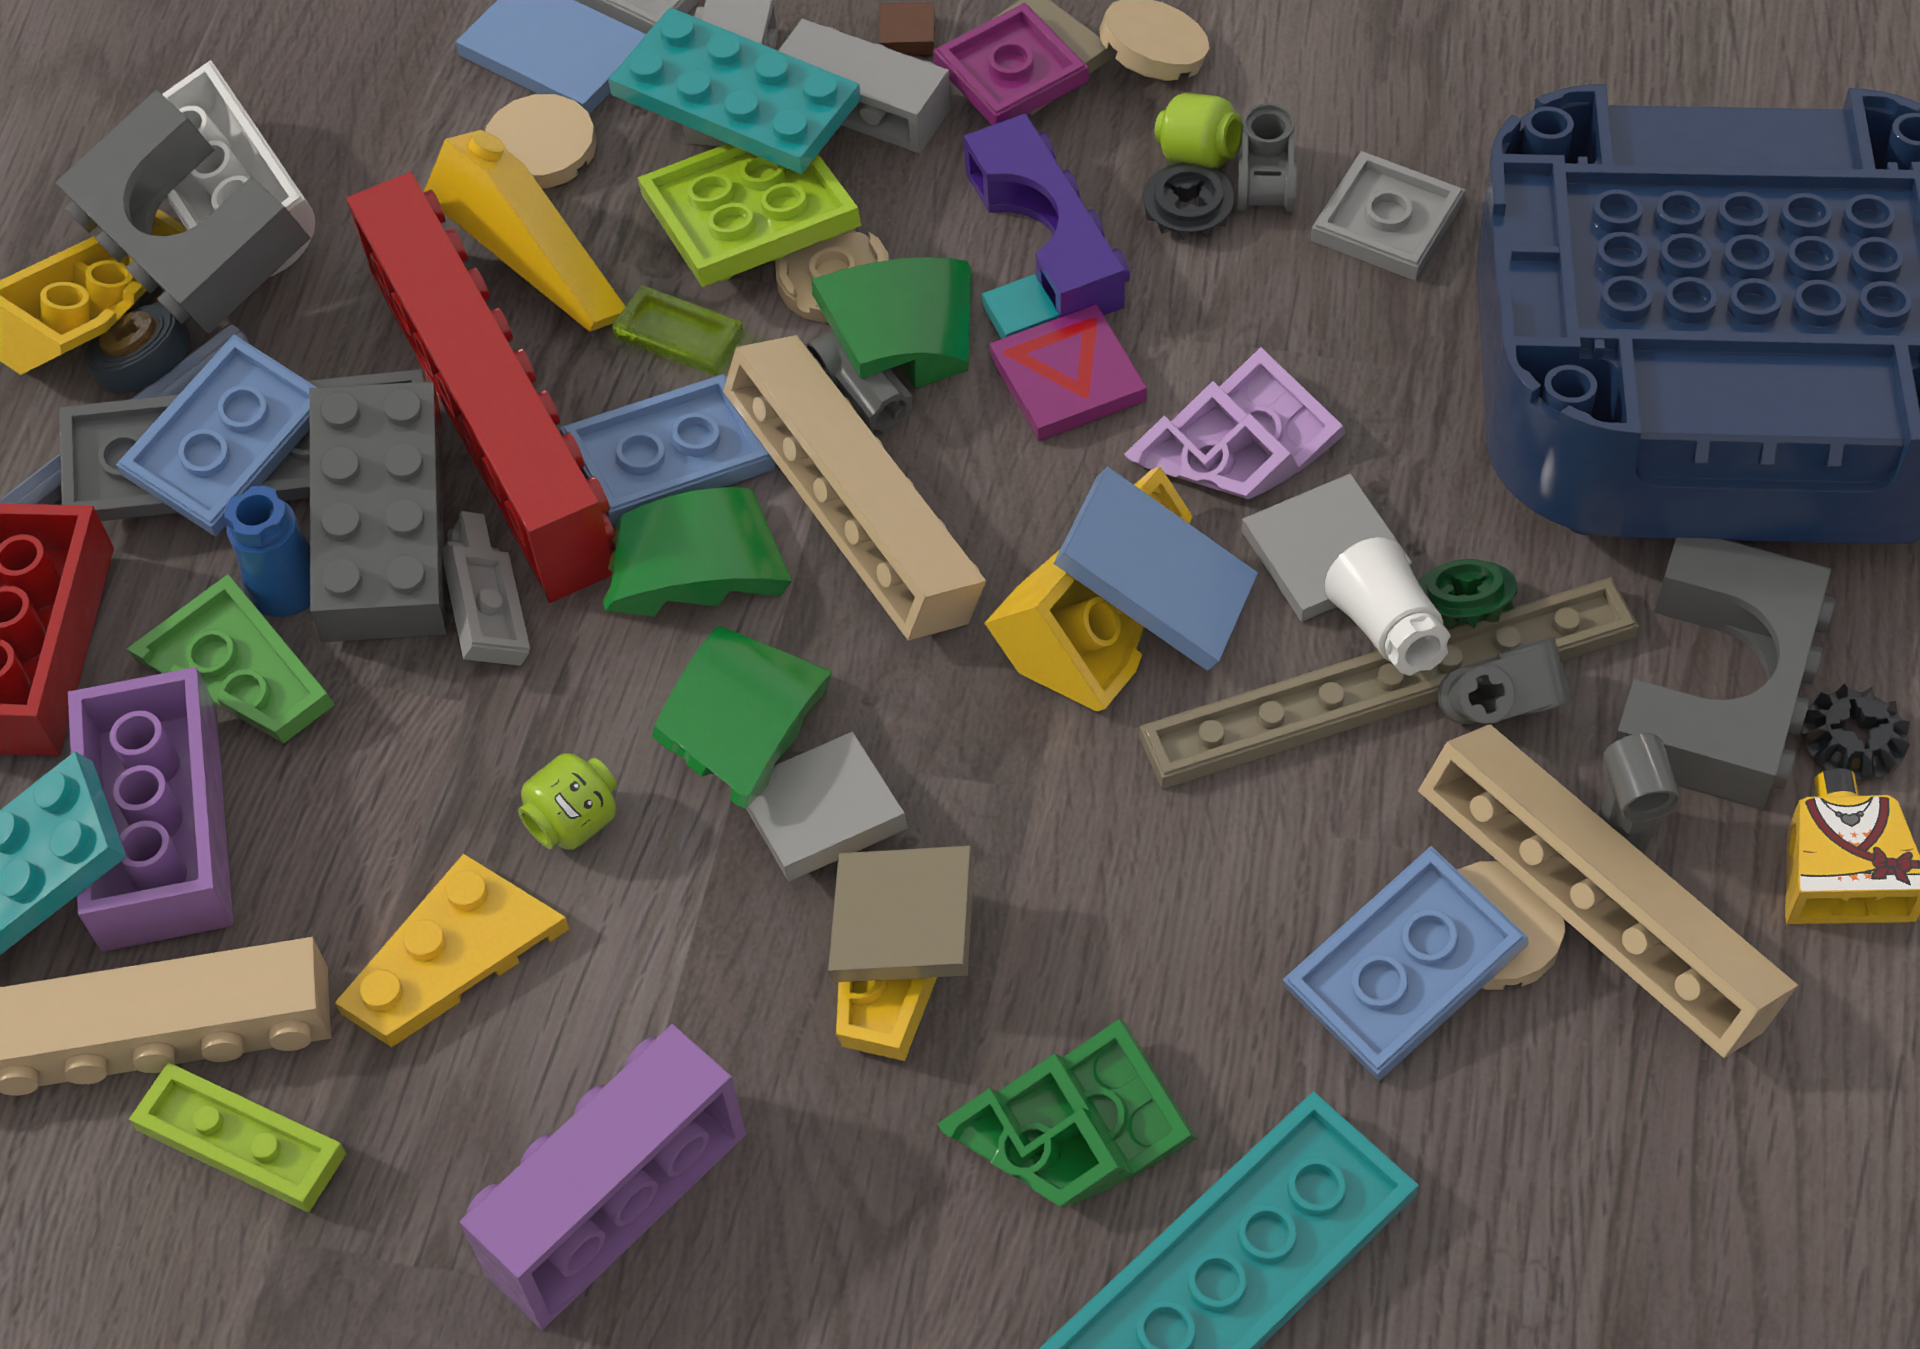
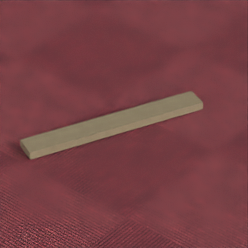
(1370, 687)

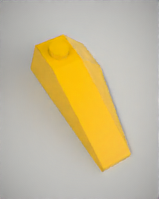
(512, 217)
(67, 300)
(1069, 634)

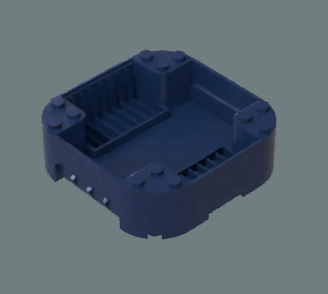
(1706, 318)

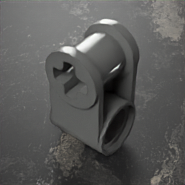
(1267, 159)
(1512, 683)

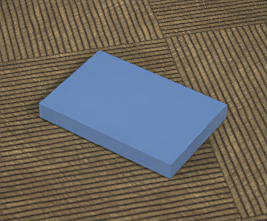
(550, 47)
(221, 434)
(669, 446)
(1156, 568)
(1405, 962)

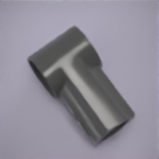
(877, 399)
(1638, 787)

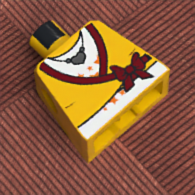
(1850, 857)

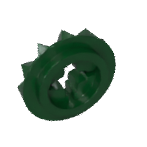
(1470, 591)

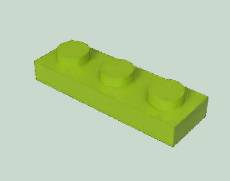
(238, 1137)

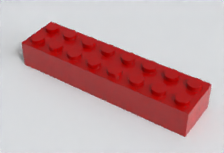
(485, 386)

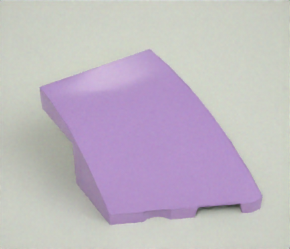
(1243, 433)

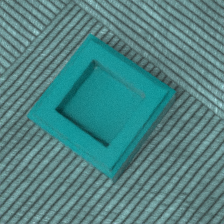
(1018, 306)

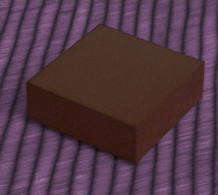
(908, 27)

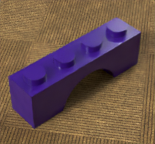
(1018, 173)

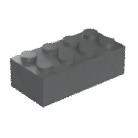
(376, 512)

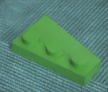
(239, 660)

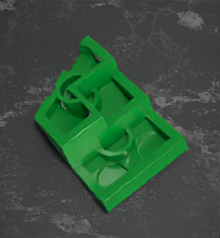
(901, 315)
(693, 552)
(739, 710)
(1077, 1120)

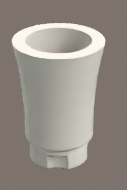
(1388, 604)

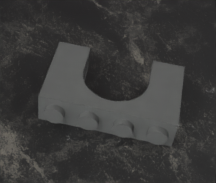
(201, 269)
(1772, 608)

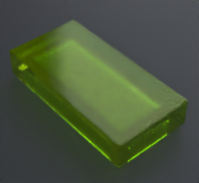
(678, 330)

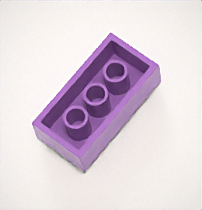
(164, 788)
(604, 1175)

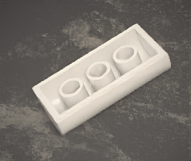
(237, 155)

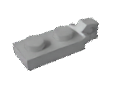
(483, 595)

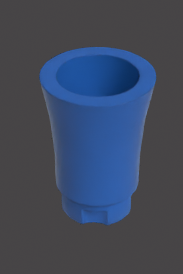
(269, 552)

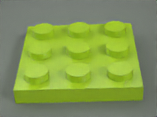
(743, 211)

